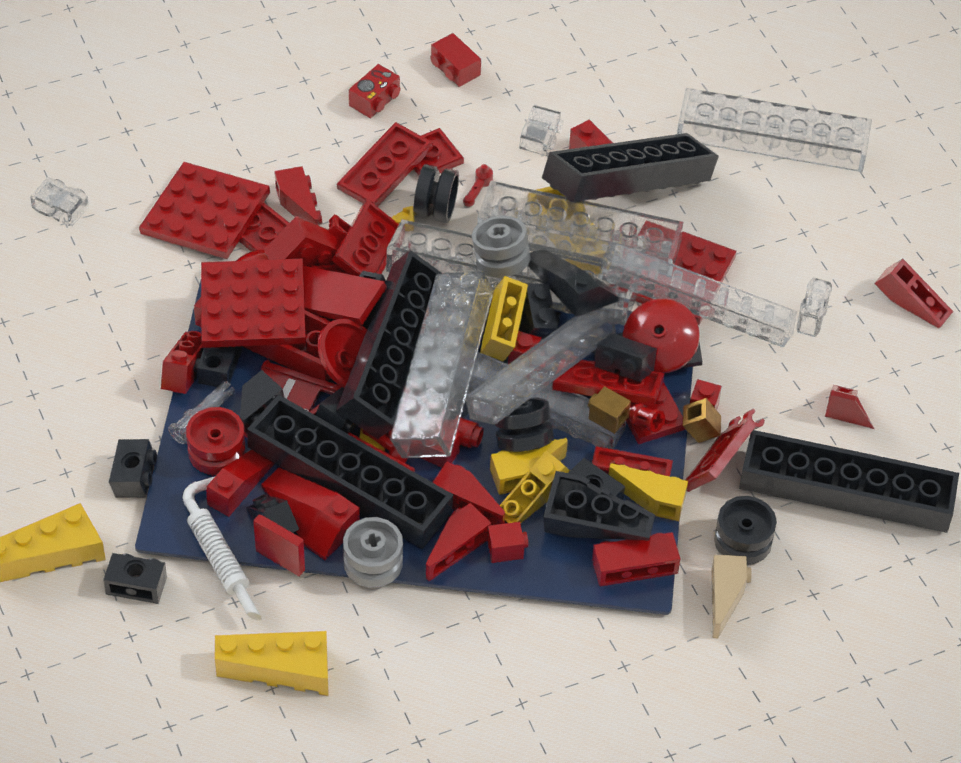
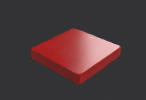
(443, 154)
(279, 545)

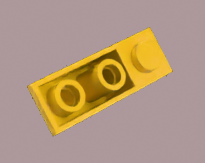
(510, 467)
(533, 489)
(652, 491)

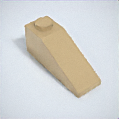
(728, 583)

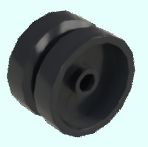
(436, 193)
(526, 427)
(745, 528)

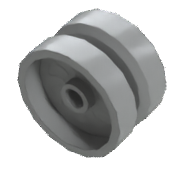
(501, 246)
(373, 552)

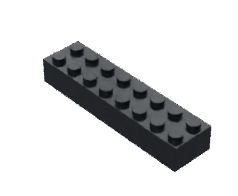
(629, 167)
(388, 347)
(350, 468)
(849, 481)

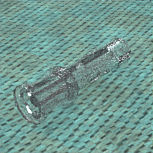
(215, 399)

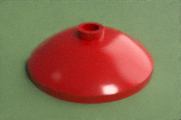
(680, 333)
(339, 347)

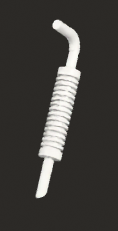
(217, 549)

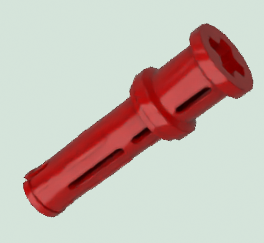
(642, 415)

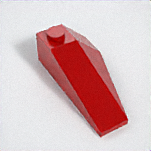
(319, 512)

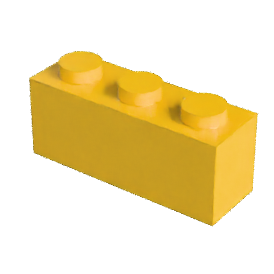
(504, 318)

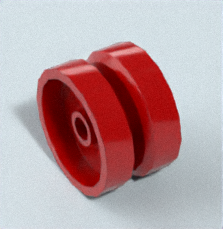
(214, 439)

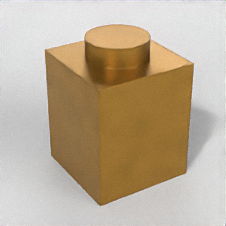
(608, 409)
(702, 420)

